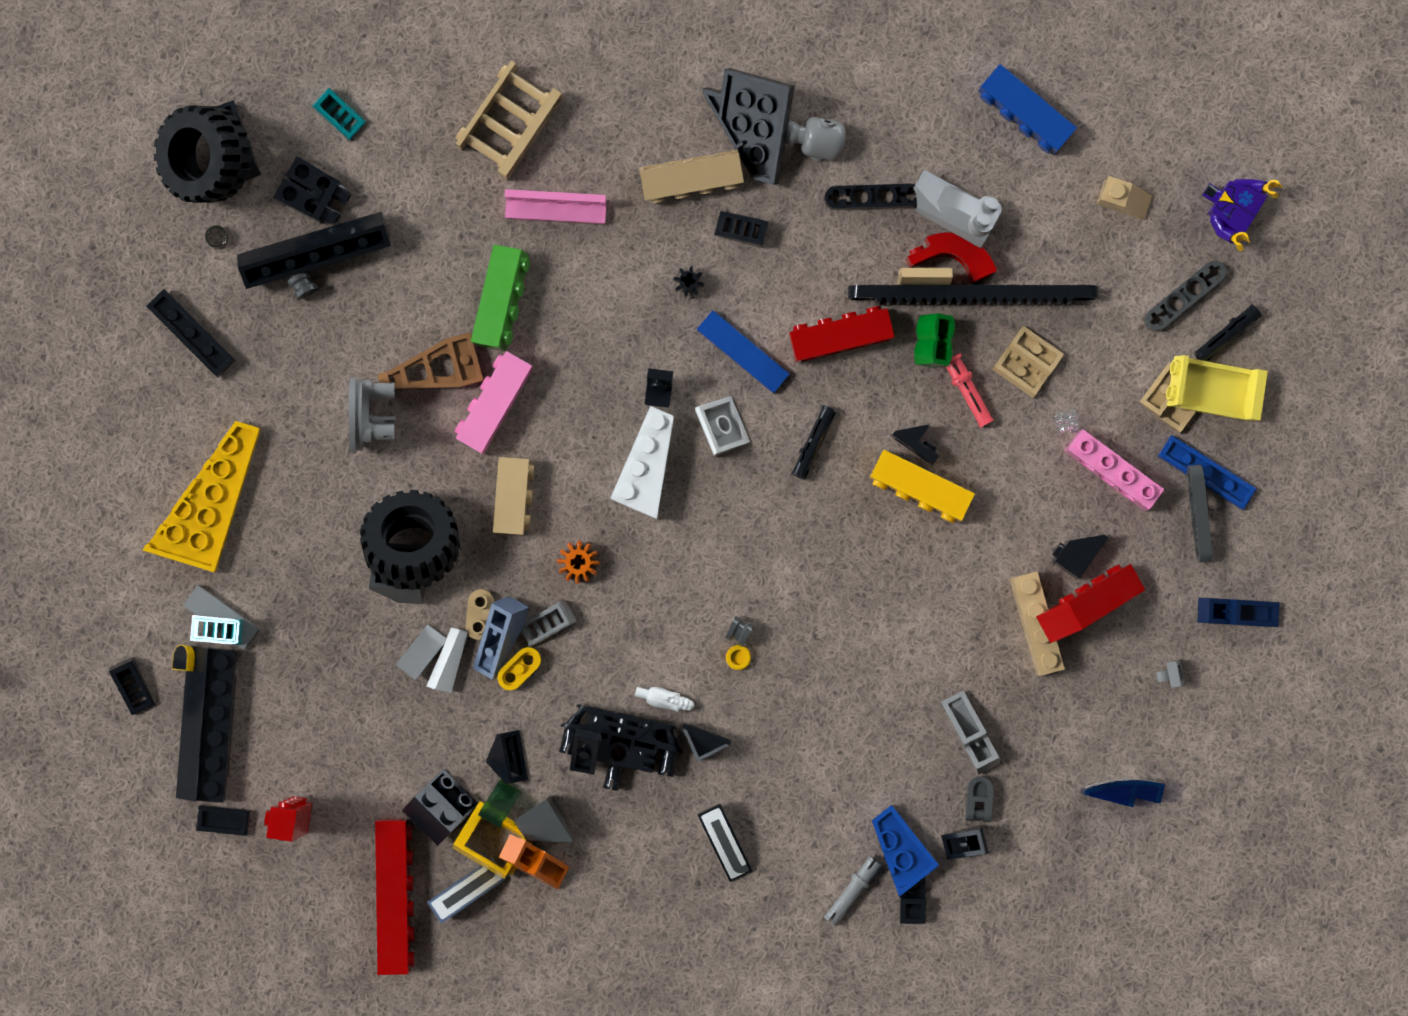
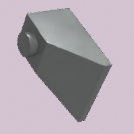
(391, 592)

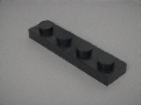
(190, 333)

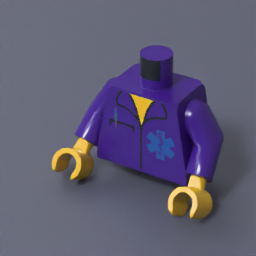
(1237, 206)

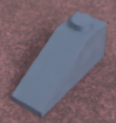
(499, 635)

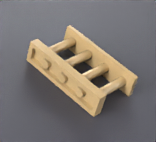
(534, 122)

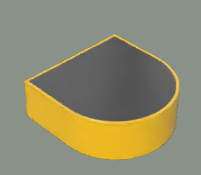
(184, 658)

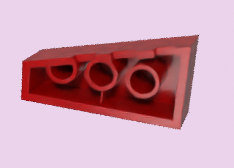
(1090, 602)

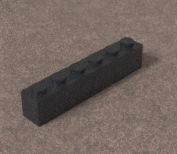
(313, 250)

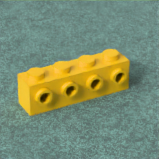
(922, 486)

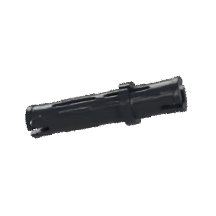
(1228, 333)
(813, 444)

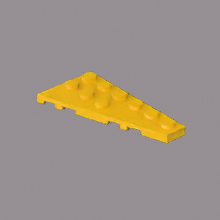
(204, 513)

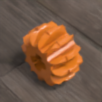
(583, 568)

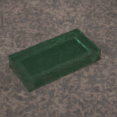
(499, 803)

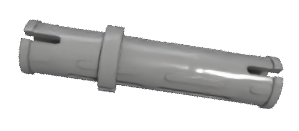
(853, 890)

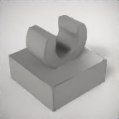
(1173, 673)

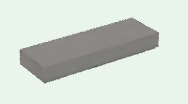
(206, 604)

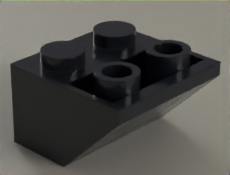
(440, 807)

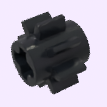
(693, 287)

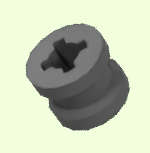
(302, 285)
(739, 631)

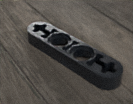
(872, 193)

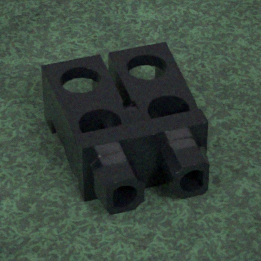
(320, 194)

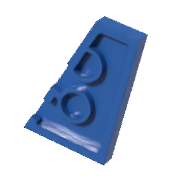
(902, 850)

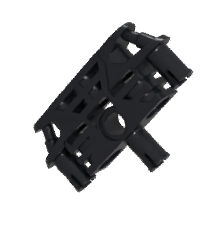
(626, 727)

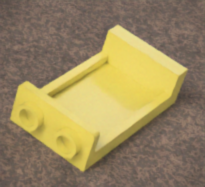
(1216, 389)

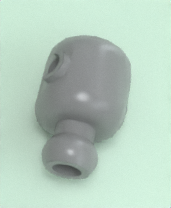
(818, 138)

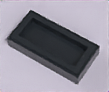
(223, 820)

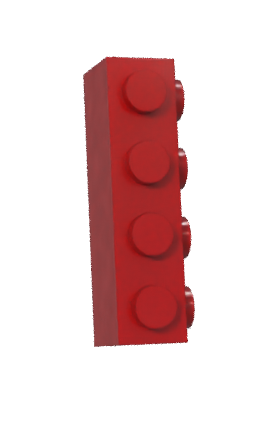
(841, 335)
(288, 819)

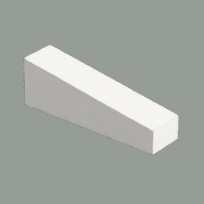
(448, 661)

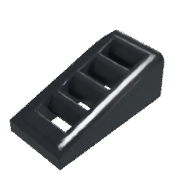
(738, 237)
(140, 682)

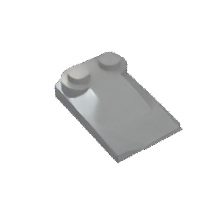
(956, 208)

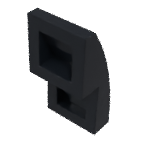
(913, 904)

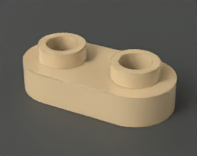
(476, 613)

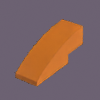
(534, 861)

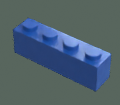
(1026, 109)

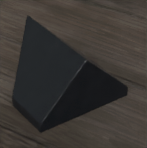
(704, 742)

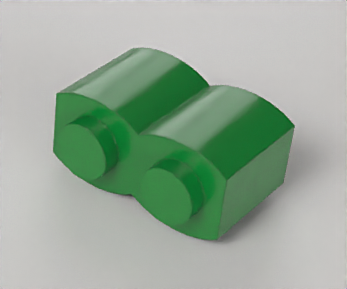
(934, 340)

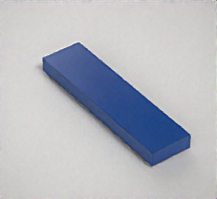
(743, 352)
(1216, 477)

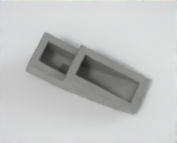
(971, 732)

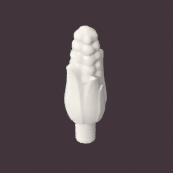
(664, 699)

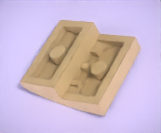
(924, 276)
(1028, 361)
(1156, 403)

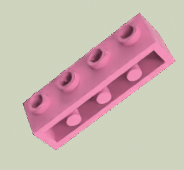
(494, 402)

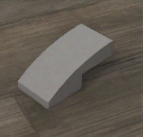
(421, 652)

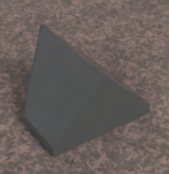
(544, 823)

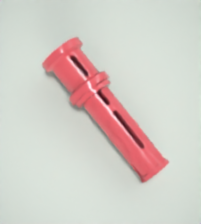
(965, 376)

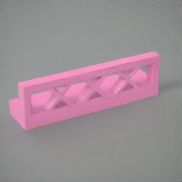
(555, 206)

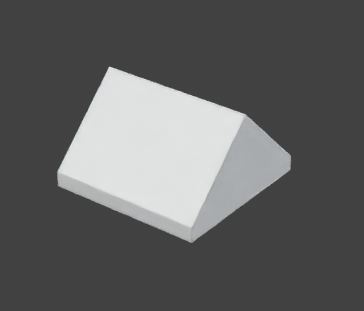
(722, 425)

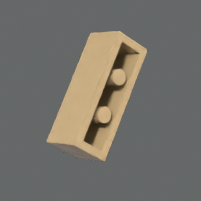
(513, 496)

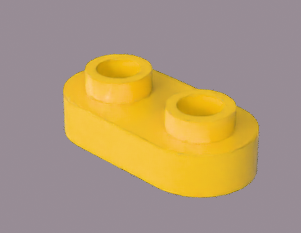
(519, 668)

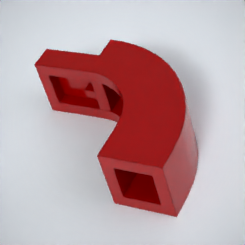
(973, 259)

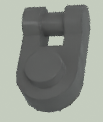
(979, 790)

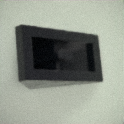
(965, 843)

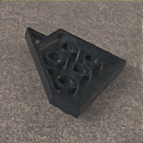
(755, 119)

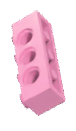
(1114, 470)

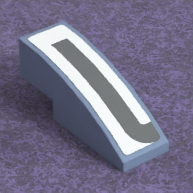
(464, 892)

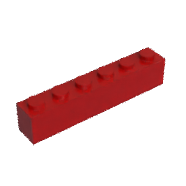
(393, 896)

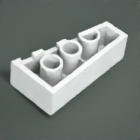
(645, 468)

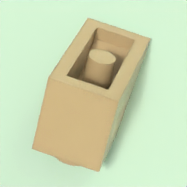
(1124, 197)

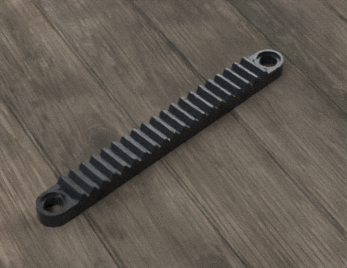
(973, 293)

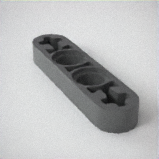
(1183, 294)
(1199, 513)

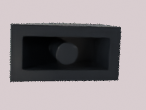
(1077, 554)

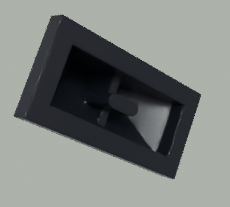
(507, 757)

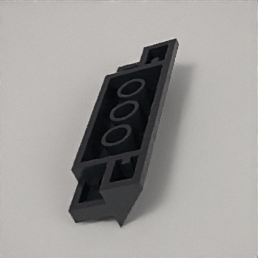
(207, 726)

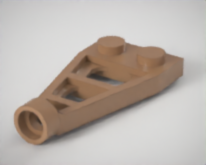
(464, 359)

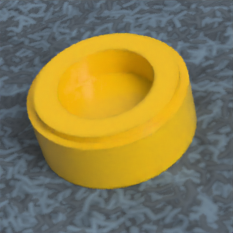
(738, 657)

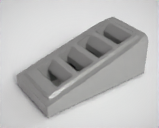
(566, 614)

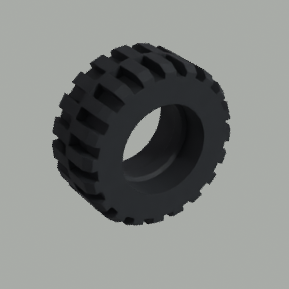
(177, 154)
(405, 512)

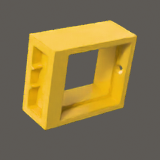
(466, 833)

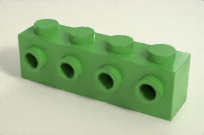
(500, 298)

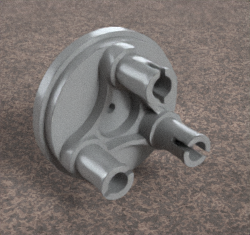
(362, 425)

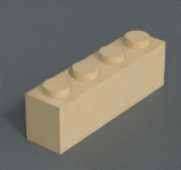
(691, 175)
(1031, 603)

